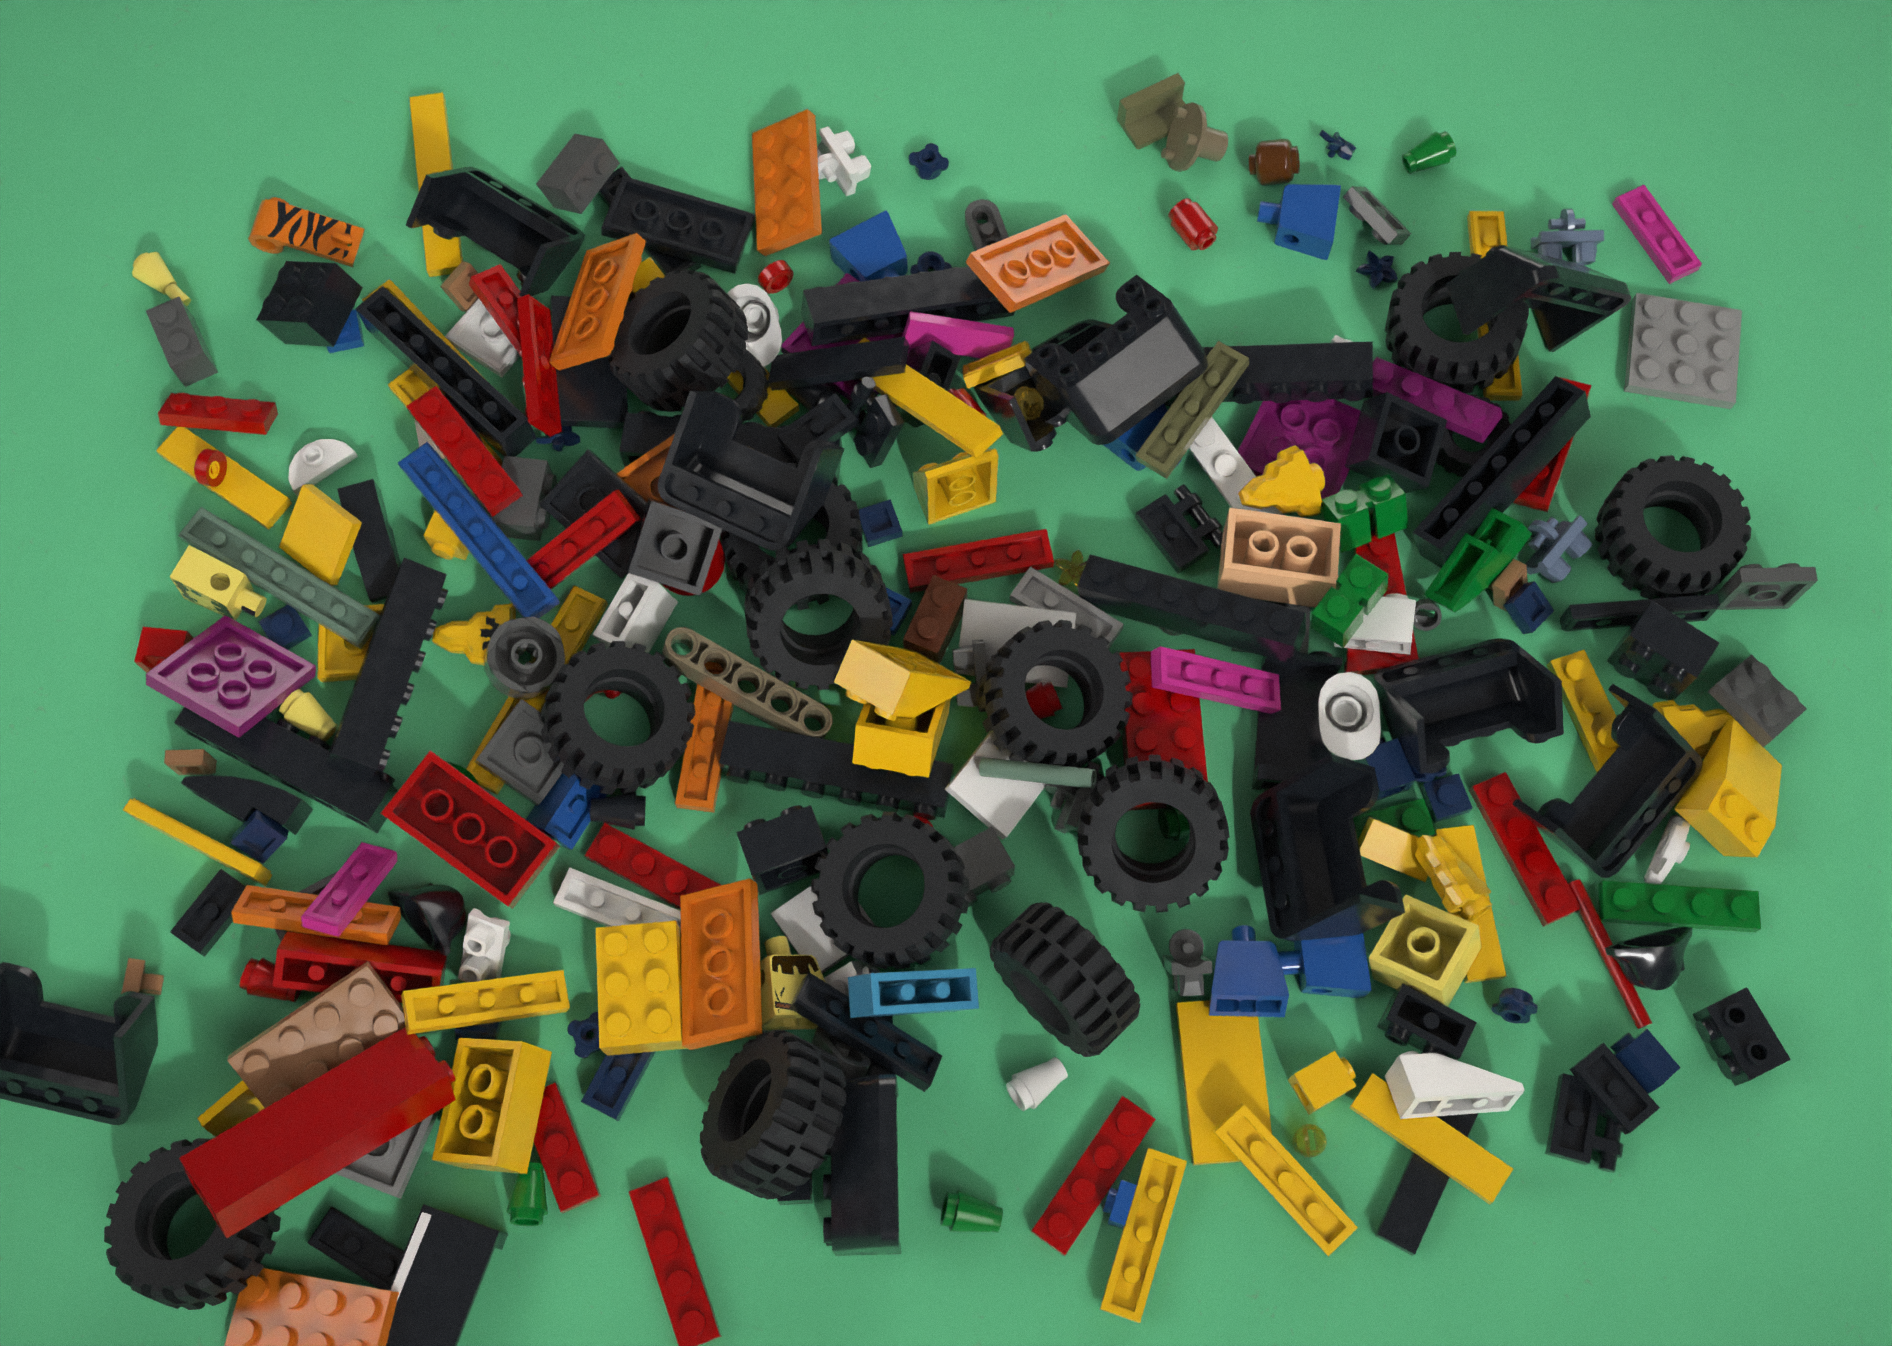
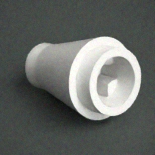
(1036, 1083)

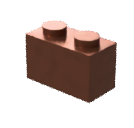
(936, 619)

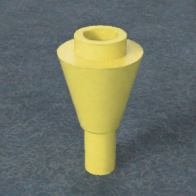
(153, 272)

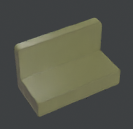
(1149, 112)

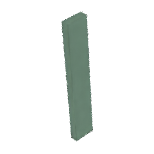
(281, 577)

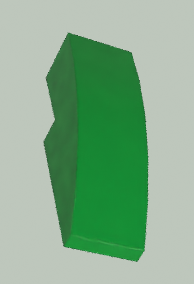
(1478, 560)

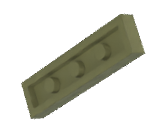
(1192, 410)

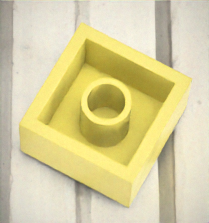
(1425, 951)

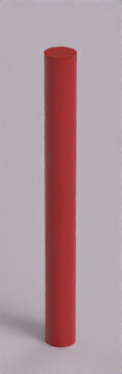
(1602, 941)

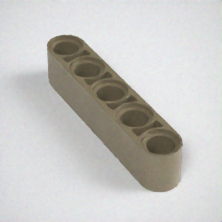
(737, 669)

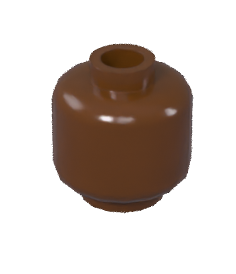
(1274, 162)

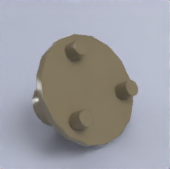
(1192, 138)

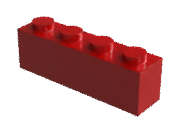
(320, 961)

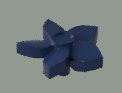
(1338, 145)
(1378, 269)
(558, 440)

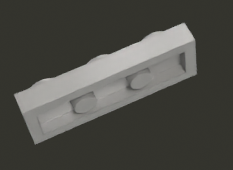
(1042, 592)

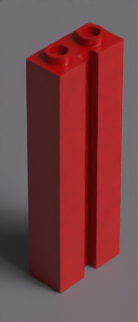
(318, 1130)

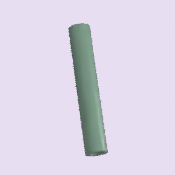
(1037, 772)

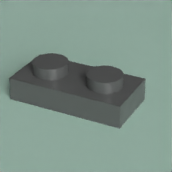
(1369, 208)

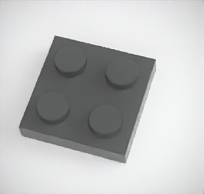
(1766, 587)
(1757, 700)
(520, 755)

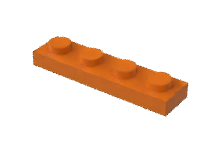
(700, 765)
(284, 910)

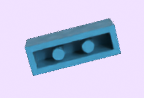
(912, 992)

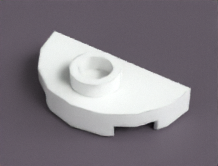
(318, 461)
(1670, 849)

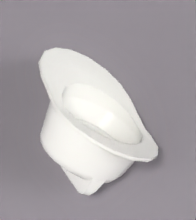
(762, 322)
(1349, 716)

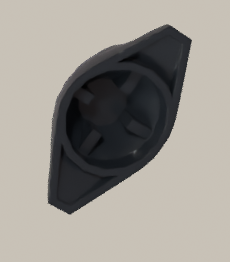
(433, 913)
(1653, 958)

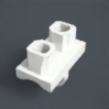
(836, 164)
(483, 947)

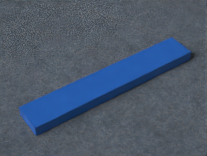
(478, 532)

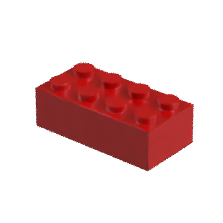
(1160, 721)
(470, 829)

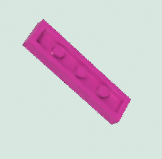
(1215, 680)

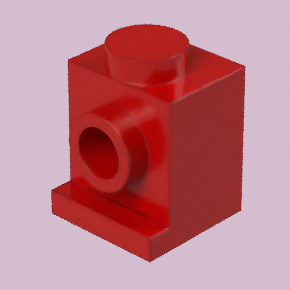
(159, 644)

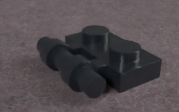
(878, 426)
(1173, 533)
(1574, 1127)

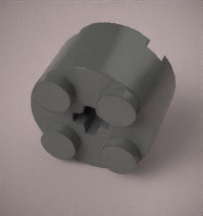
(514, 639)

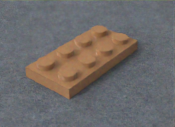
(319, 1035)

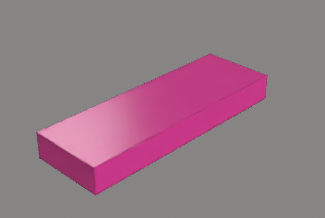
(1656, 234)
(957, 335)
(349, 889)

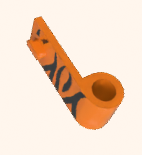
(286, 225)

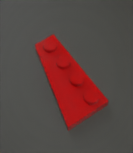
(1384, 555)

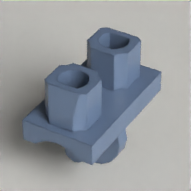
(1582, 242)
(1551, 541)

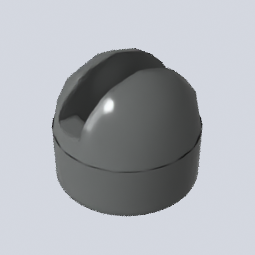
(1425, 620)

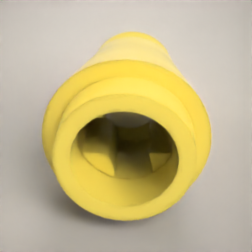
(308, 715)

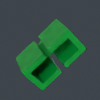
(1375, 500)
(1339, 610)

